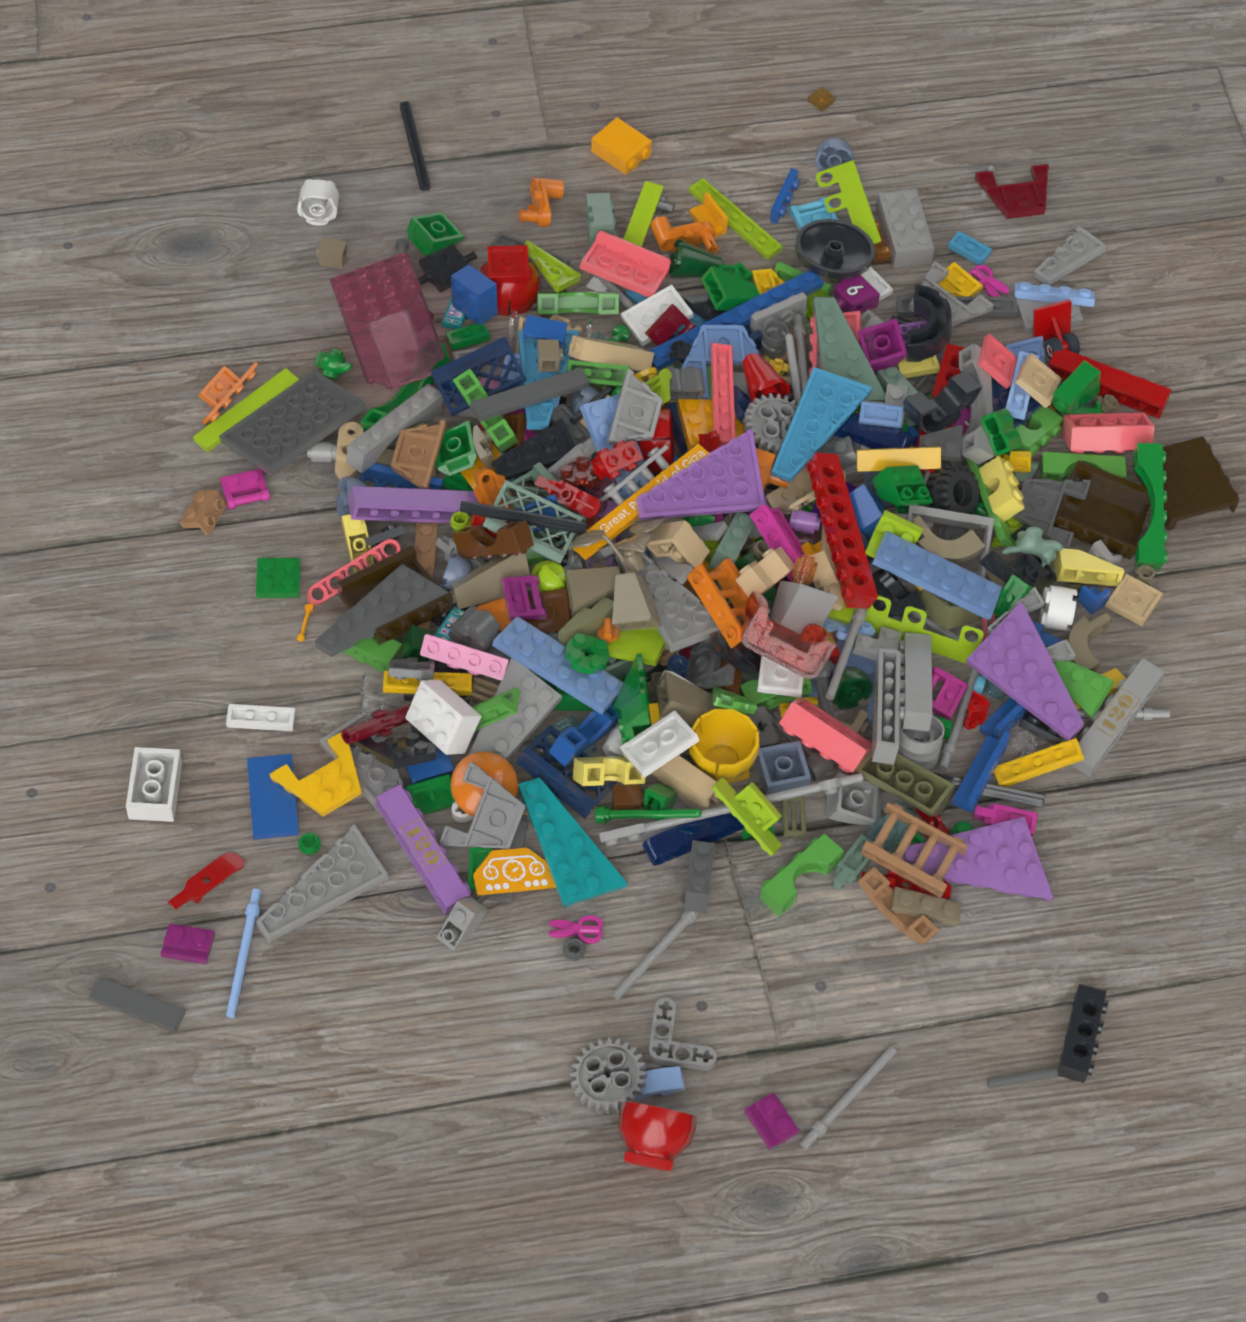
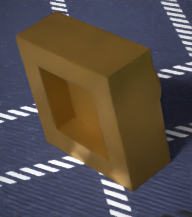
(821, 99)

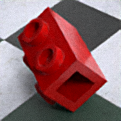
(611, 462)

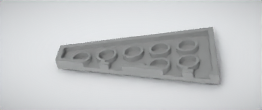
(534, 705)
(372, 775)

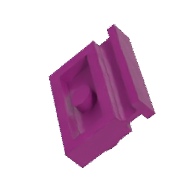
(187, 943)
(771, 1121)

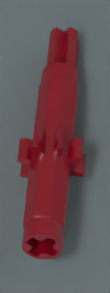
(380, 724)

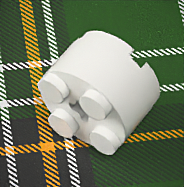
(318, 201)
(1058, 608)

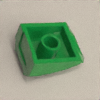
(433, 232)
(457, 449)

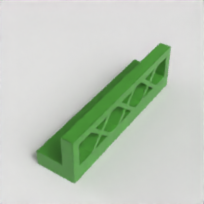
(497, 707)

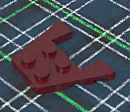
(1019, 198)

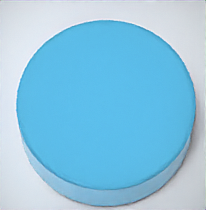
(979, 685)

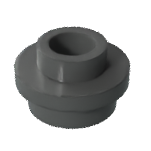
(574, 944)

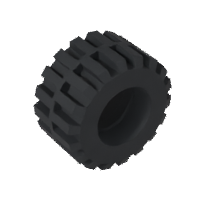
(954, 489)

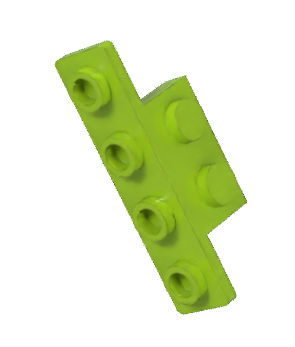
(752, 811)

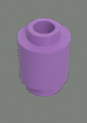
(804, 521)

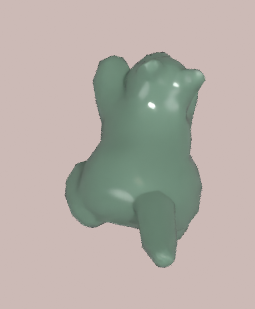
(1032, 543)

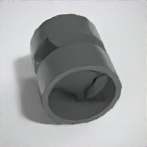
(773, 339)

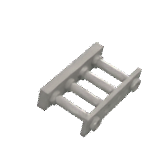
(611, 490)

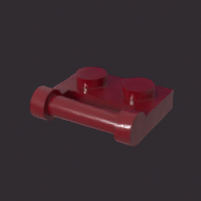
(667, 324)

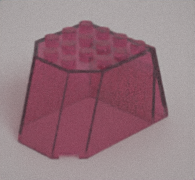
(388, 321)

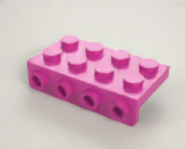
(777, 532)

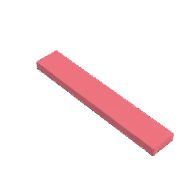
(722, 391)

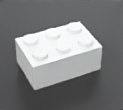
(443, 717)
(154, 784)

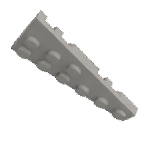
(680, 612)
(331, 881)

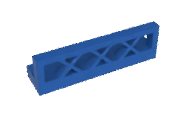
(385, 476)
(1003, 719)
(980, 772)

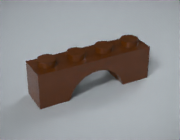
(476, 542)

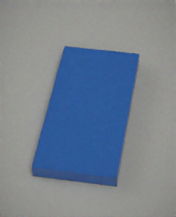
(271, 805)

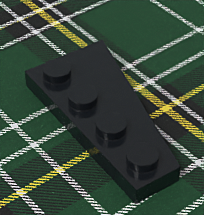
(545, 448)

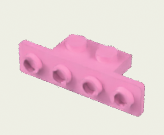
(464, 657)

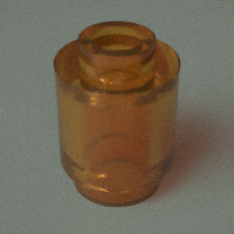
(804, 570)

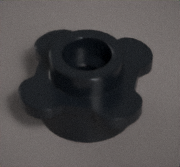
(679, 349)

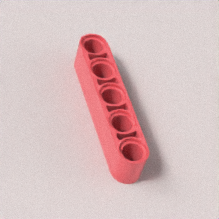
(359, 563)

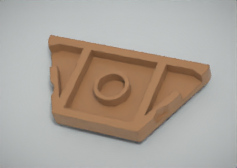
(418, 452)

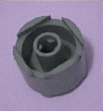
(475, 629)

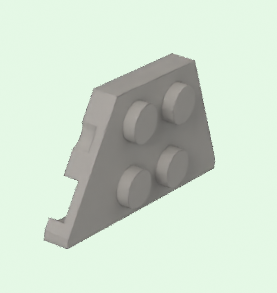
(635, 412)

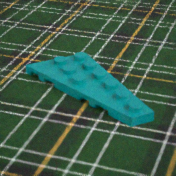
(572, 857)

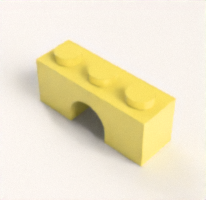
(999, 477)
(596, 770)

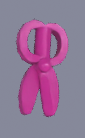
(989, 282)
(569, 929)

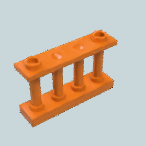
(715, 601)

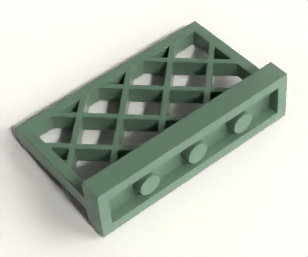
(537, 470)
(539, 547)

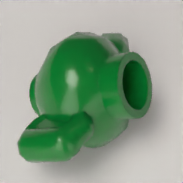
(332, 364)

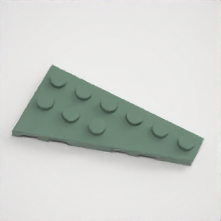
(840, 349)

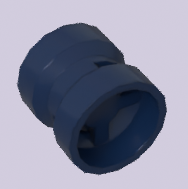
(678, 665)

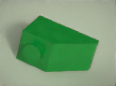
(659, 797)

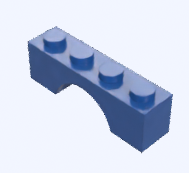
(577, 740)

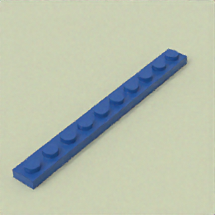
(741, 315)

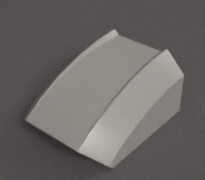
(855, 803)

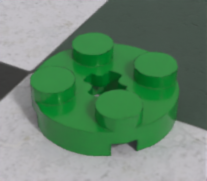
(583, 644)

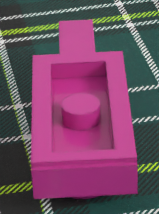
(999, 813)

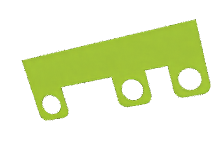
(851, 197)
(940, 645)

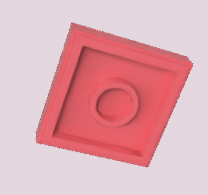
(997, 361)

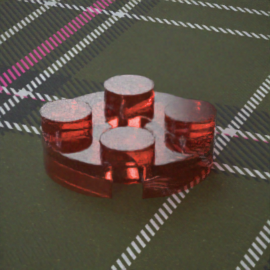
(580, 473)

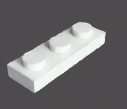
(260, 717)

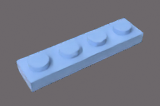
(1053, 294)
(1018, 398)

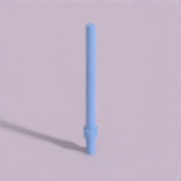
(252, 912)

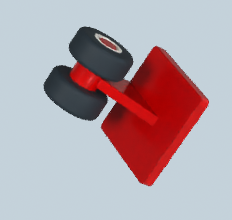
(1054, 325)

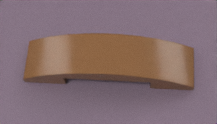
(880, 894)

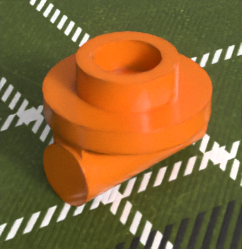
(608, 632)

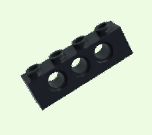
(1070, 1064)

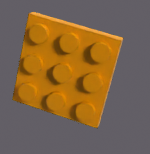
(697, 419)

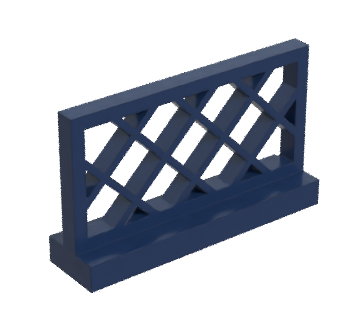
(476, 360)
(557, 780)

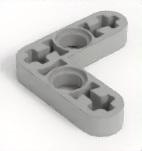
(665, 1042)

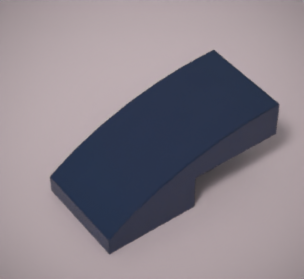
(741, 403)

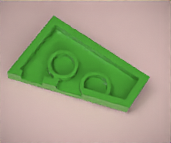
(1084, 686)

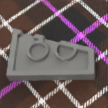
(782, 311)

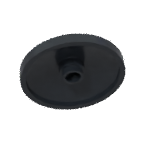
(834, 248)

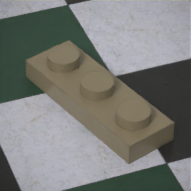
(921, 904)

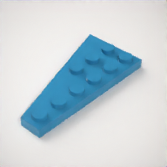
(820, 413)
(540, 414)

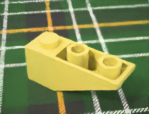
(354, 535)

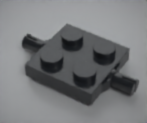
(441, 265)

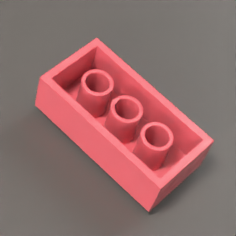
(1106, 431)
(825, 734)

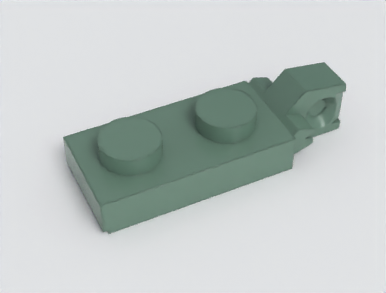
(851, 864)

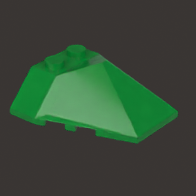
(633, 702)

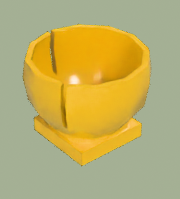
(726, 745)

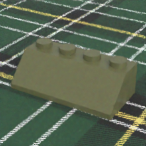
(909, 783)

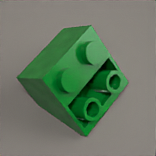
(902, 486)

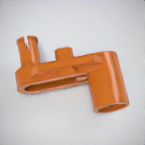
(541, 190)
(693, 233)
(488, 486)

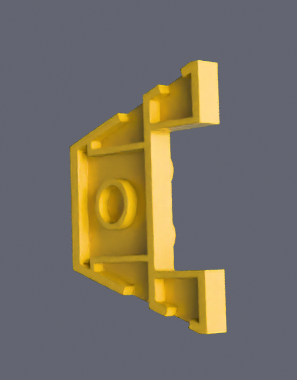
(328, 786)

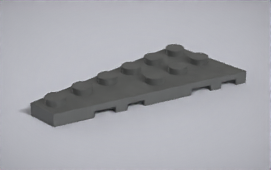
(391, 599)

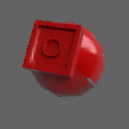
(513, 276)
(662, 436)
(654, 1134)

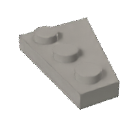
(1026, 308)

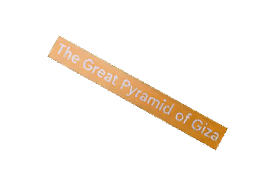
(627, 512)

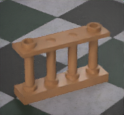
(914, 872)

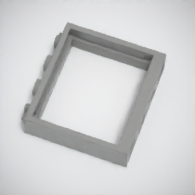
(953, 519)

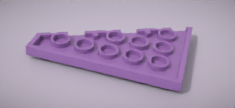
(717, 484)
(1022, 668)
(996, 858)

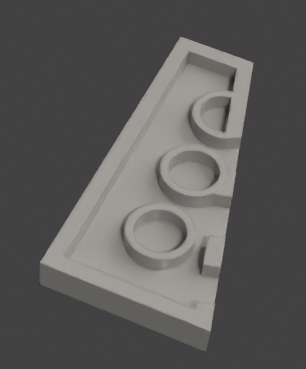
(1073, 254)

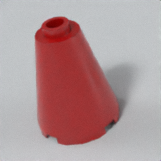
(763, 378)

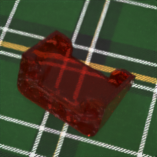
(797, 652)

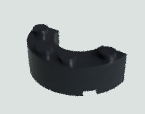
(935, 334)
(945, 407)

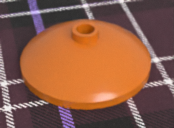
(468, 795)

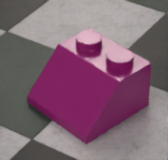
(883, 345)

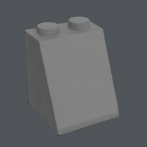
(800, 606)

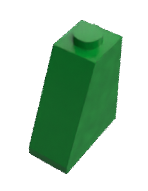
(727, 289)
(1077, 389)

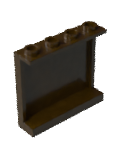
(1194, 482)
(1110, 512)
(358, 585)

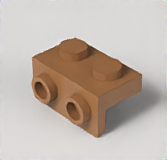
(204, 511)

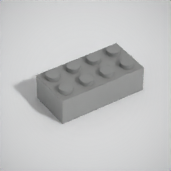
(905, 228)

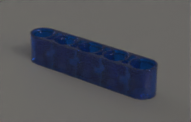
(873, 436)
(679, 839)

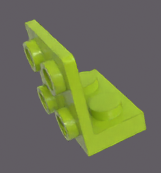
(896, 526)

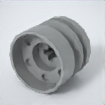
(922, 746)

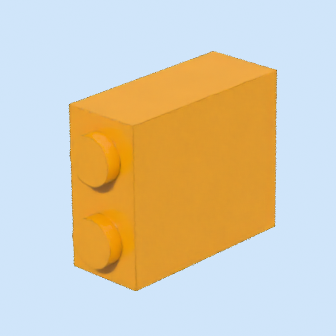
(621, 146)

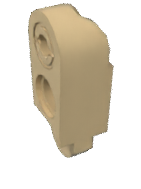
(342, 469)

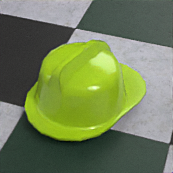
(550, 576)

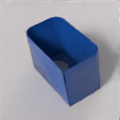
(432, 769)

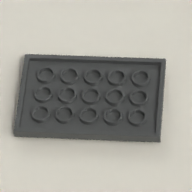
(292, 422)

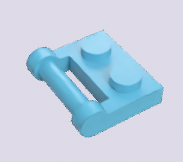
(802, 219)

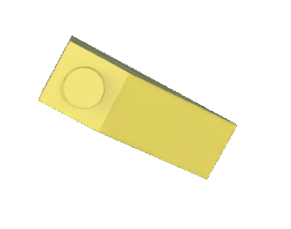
(1085, 568)

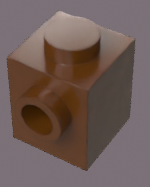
(627, 797)

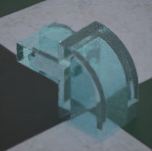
(896, 832)

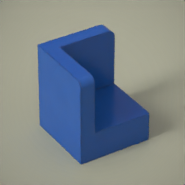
(1093, 599)

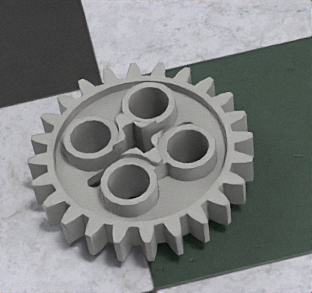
(774, 422)
(604, 1056)

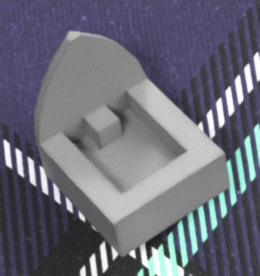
(1100, 550)

